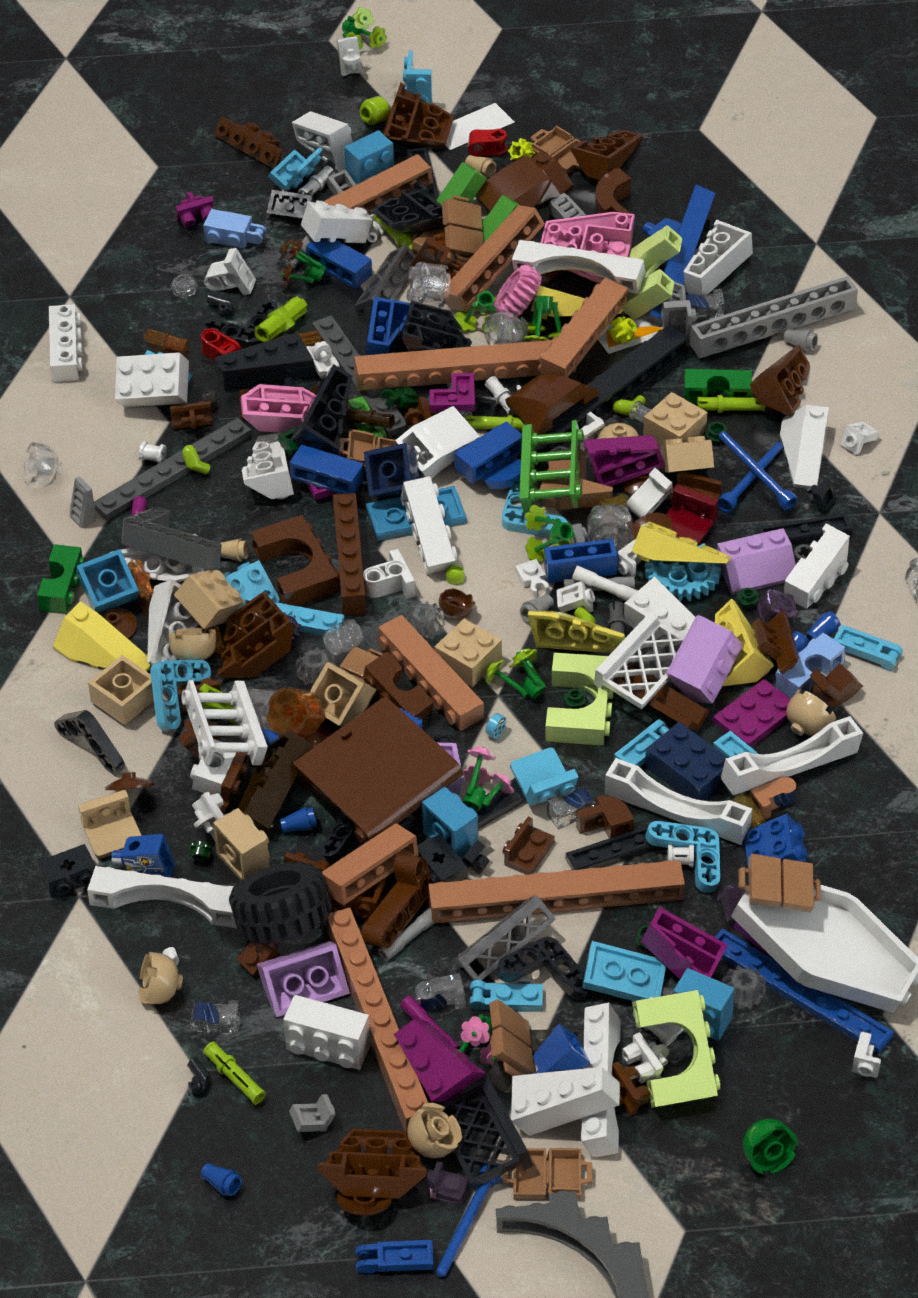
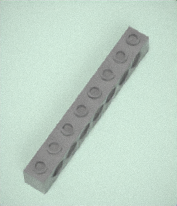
(773, 317)

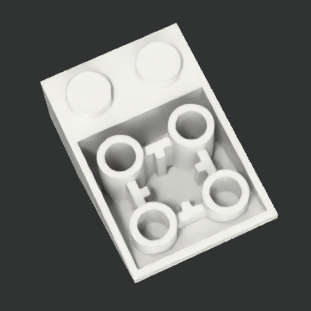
(438, 440)

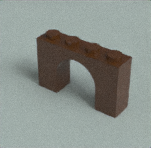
(298, 538)

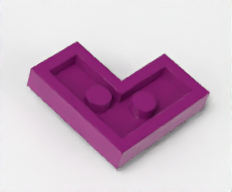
(460, 396)

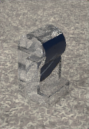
(707, 305)
(566, 806)
(441, 992)
(216, 1018)

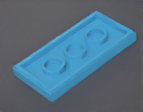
(390, 518)

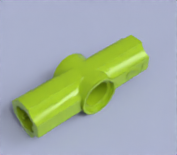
(281, 319)

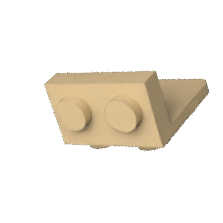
(108, 823)

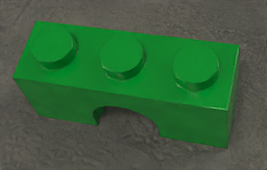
(705, 381)
(58, 593)

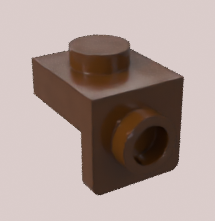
(257, 953)

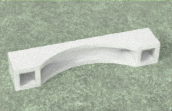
(549, 258)
(830, 744)
(636, 787)
(118, 887)
(601, 1038)

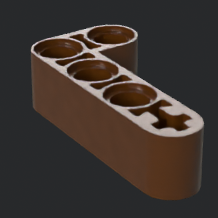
(400, 903)

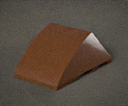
(417, 122)
(520, 181)
(547, 398)
(255, 638)
(373, 1164)

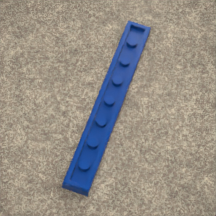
(690, 232)
(819, 1003)

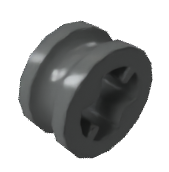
(801, 550)

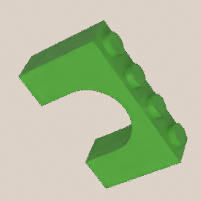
(467, 183)

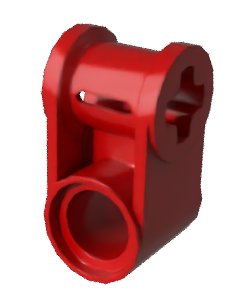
(486, 142)
(217, 344)

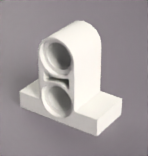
(230, 274)
(650, 494)
(389, 578)

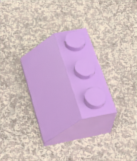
(757, 561)
(704, 660)
(306, 973)

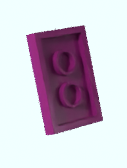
(754, 713)

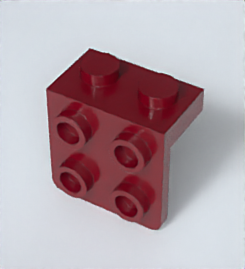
(692, 513)

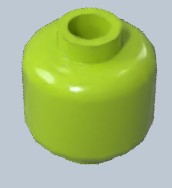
(374, 110)

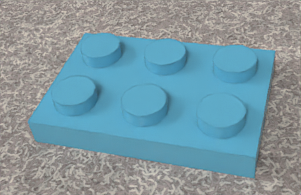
(623, 973)

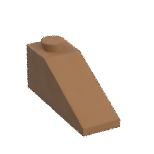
(591, 493)

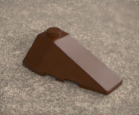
(605, 153)

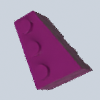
(623, 458)
(682, 945)
(436, 1061)

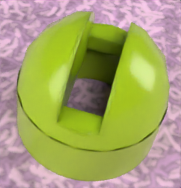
(455, 575)

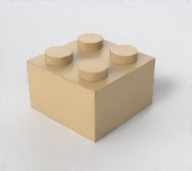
(675, 419)
(688, 455)
(209, 598)
(469, 651)
(122, 690)
(341, 694)
(241, 844)

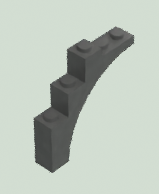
(590, 1237)

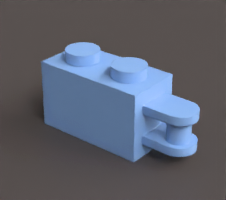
(232, 229)

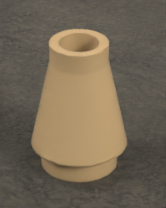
(484, 165)
(235, 549)

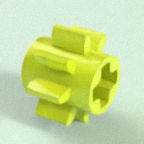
(521, 150)
(623, 330)

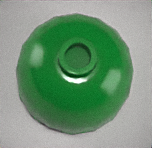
(769, 1145)

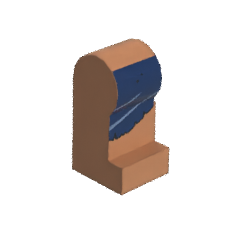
(773, 795)

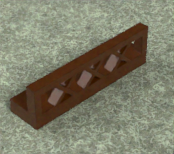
(670, 702)

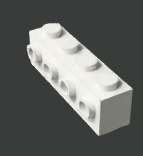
(64, 343)

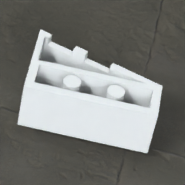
(324, 132)
(336, 222)
(820, 568)

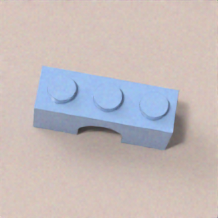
(819, 654)

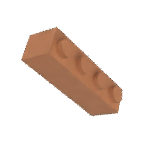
(368, 863)

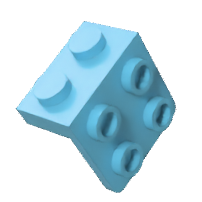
(417, 80)
(294, 168)
(251, 581)
(543, 776)

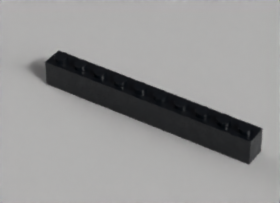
(623, 380)

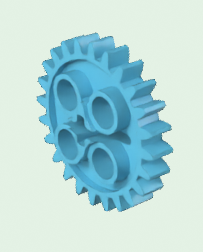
(684, 578)

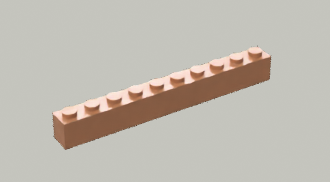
(437, 365)
(557, 890)
(371, 1000)

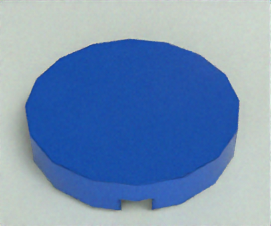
(504, 475)

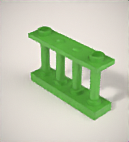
(530, 458)

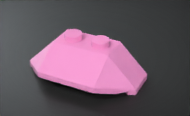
(275, 407)

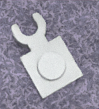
(532, 575)

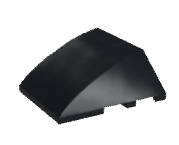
(412, 211)
(432, 329)

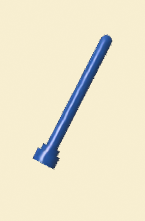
(785, 498)
(728, 500)
(465, 1224)

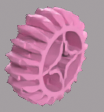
(518, 291)

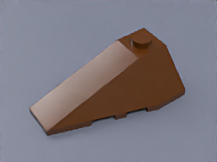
(560, 181)
(782, 382)

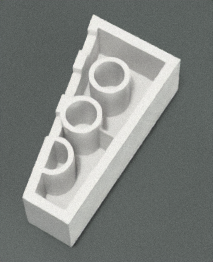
(717, 258)
(428, 524)
(660, 600)
(561, 1097)

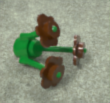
(313, 269)

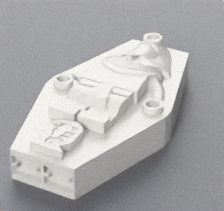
(835, 948)

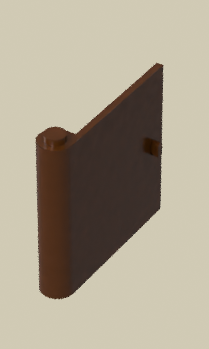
(378, 768)

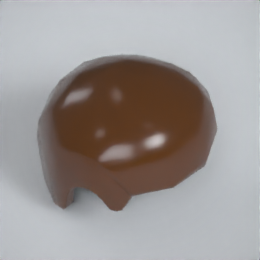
(456, 604)

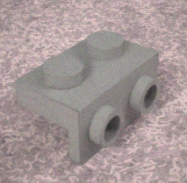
(679, 315)

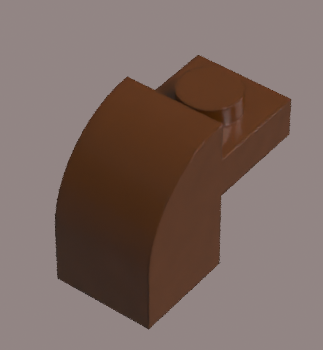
(835, 687)
(607, 813)

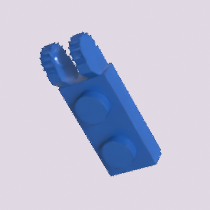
(395, 1256)

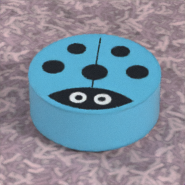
(496, 725)

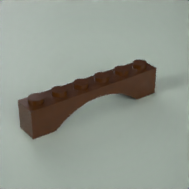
(349, 554)

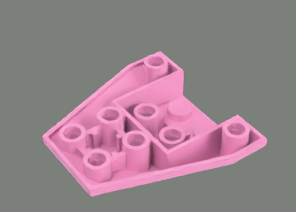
(598, 232)

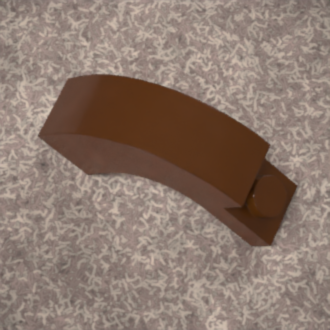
(610, 190)

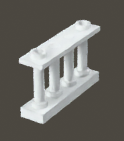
(242, 712)

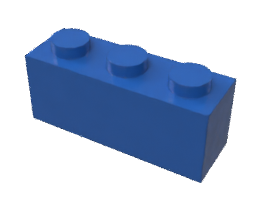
(341, 261)
(488, 452)
(326, 470)
(594, 556)

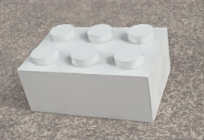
(151, 380)
(327, 1032)

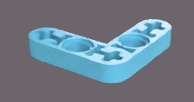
(517, 514)
(171, 678)
(701, 848)

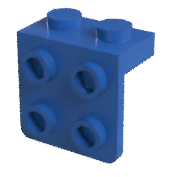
(777, 839)

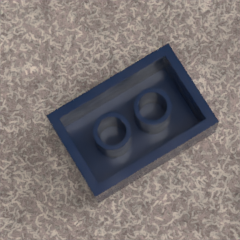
(686, 763)

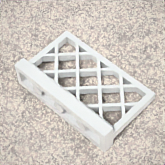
(626, 653)

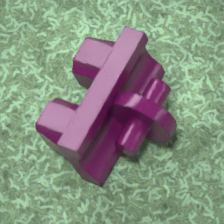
(193, 207)

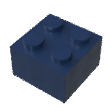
(388, 470)

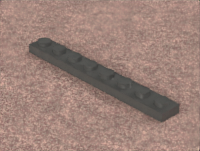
(344, 354)
(171, 469)

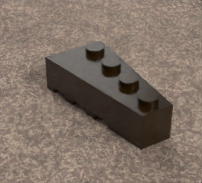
(273, 779)

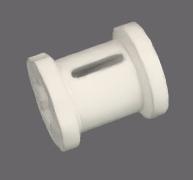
(152, 452)
(688, 851)

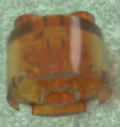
(295, 710)

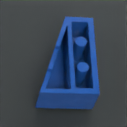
(386, 326)

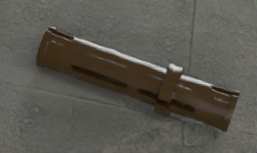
(370, 418)

